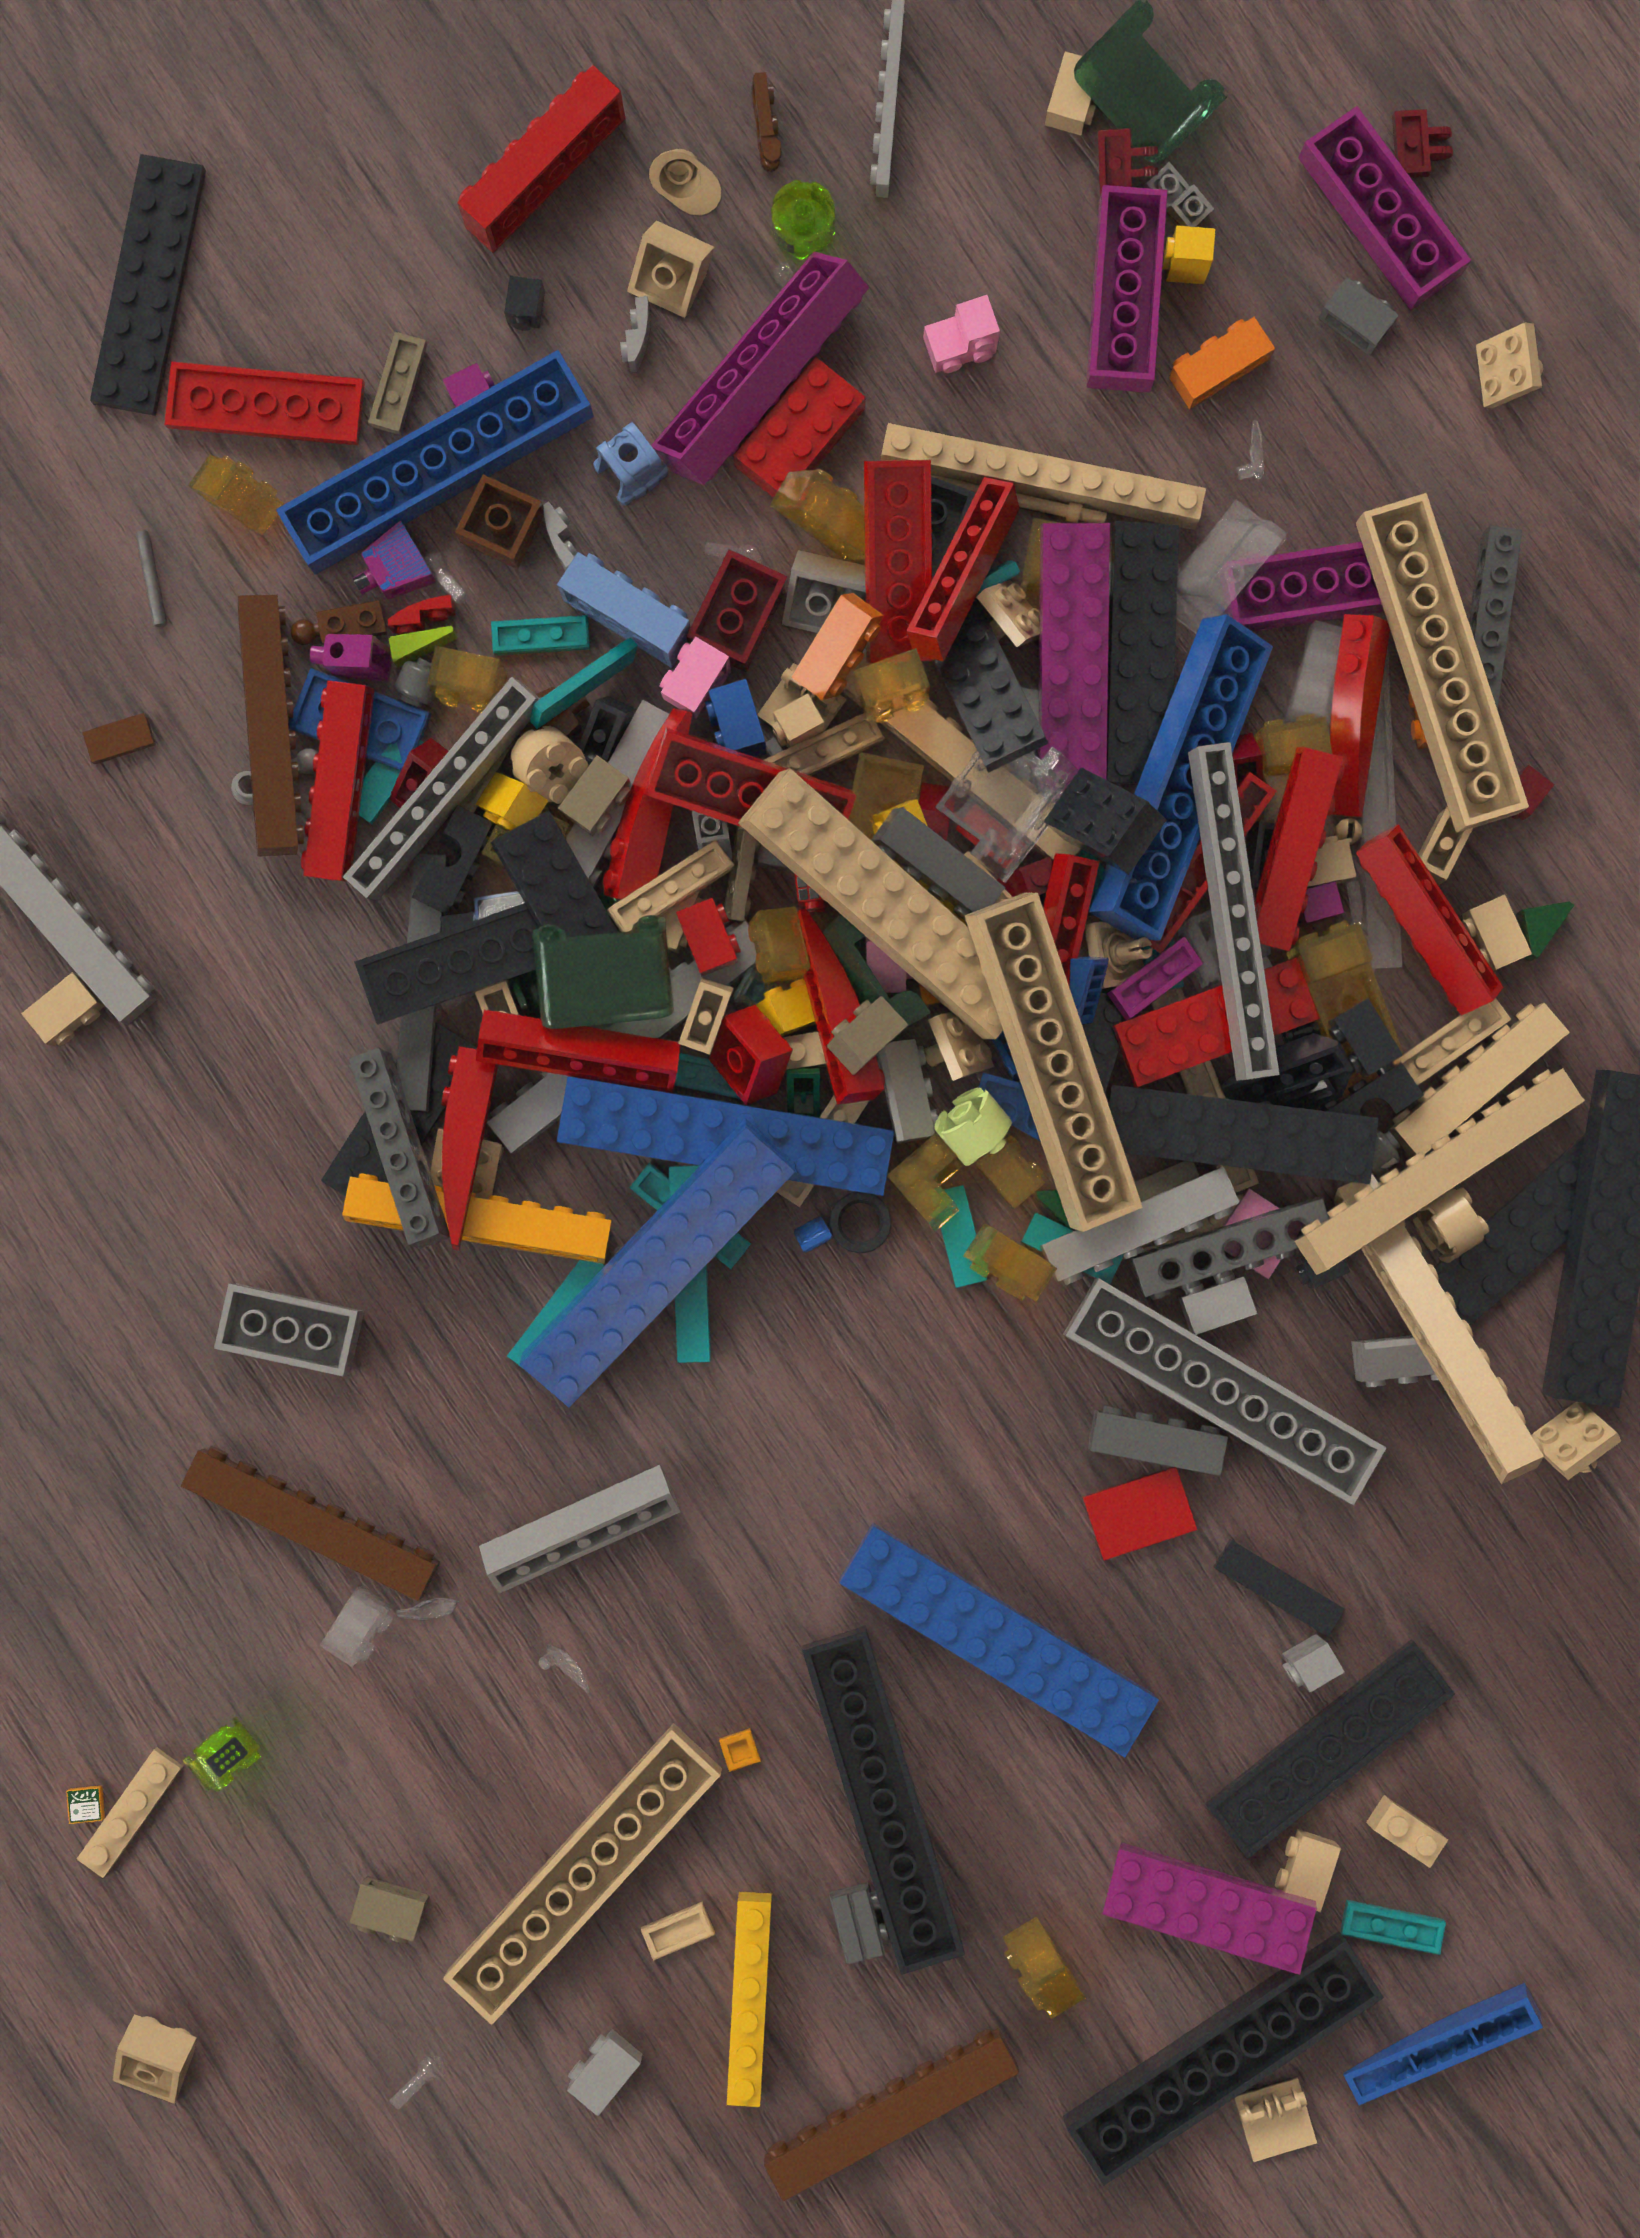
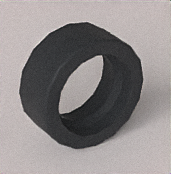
(880, 1208)

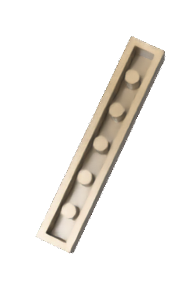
(1479, 1080)

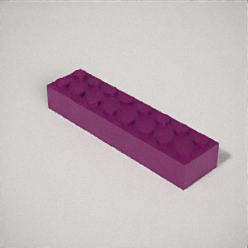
(760, 367)
(1074, 642)

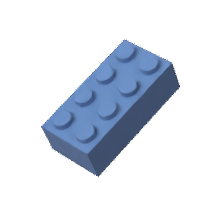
(624, 608)

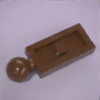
(353, 619)

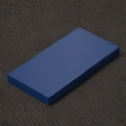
(390, 720)

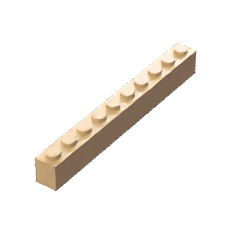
(1049, 476)
(947, 750)
(1438, 1171)
(1450, 1348)

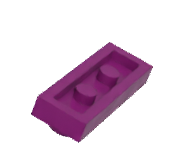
(1155, 978)

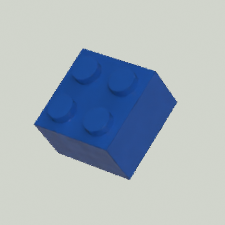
(737, 719)

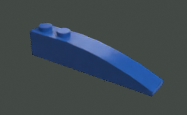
(1446, 2043)

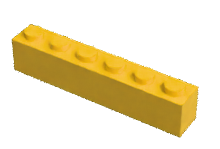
(749, 1999)

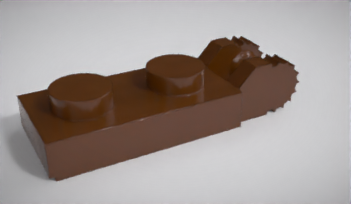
(766, 125)

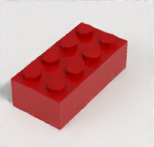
(800, 427)

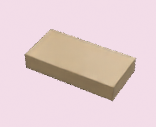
(677, 1931)

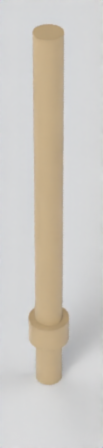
(1072, 511)

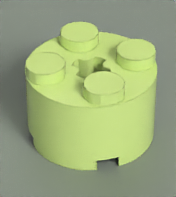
(973, 1126)

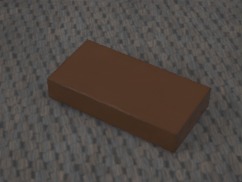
(119, 738)

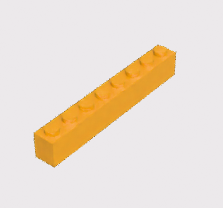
(493, 1221)

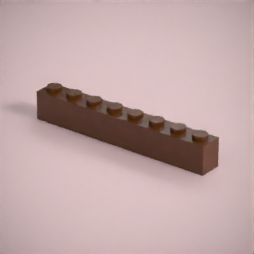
(267, 725)
(311, 1523)
(890, 2113)

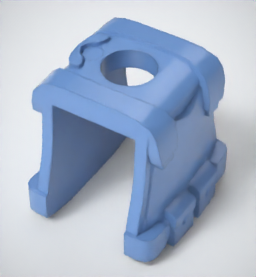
(635, 475)

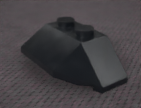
(1310, 1072)

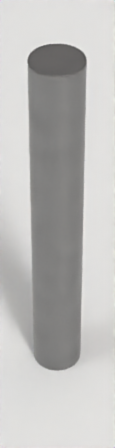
(150, 578)

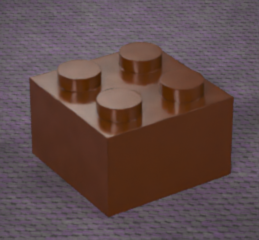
(500, 521)

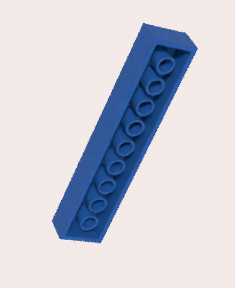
(436, 462)
(1203, 711)
(693, 1127)
(657, 1263)
(999, 1640)

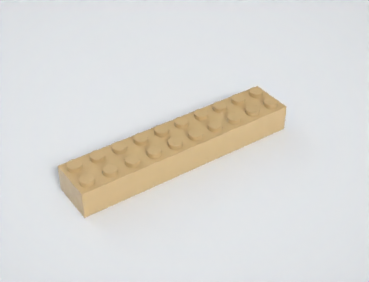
(1441, 663)
(874, 896)
(1053, 1061)
(582, 1874)

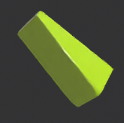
(417, 644)

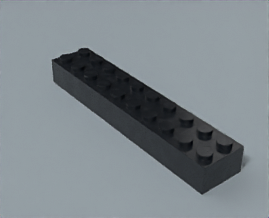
(1601, 1252)
(883, 1800)
(1221, 2058)

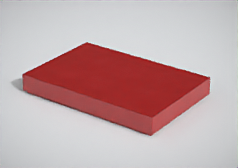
(1139, 1513)

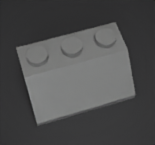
(816, 587)
(907, 1091)
(1389, 1359)

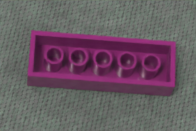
(1384, 208)
(1126, 288)
(1307, 588)
(1210, 1908)

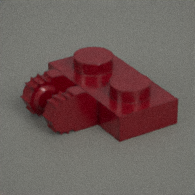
(1412, 142)
(1116, 158)

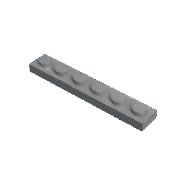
(886, 110)

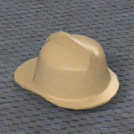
(685, 182)

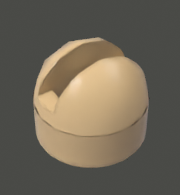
(1341, 830)

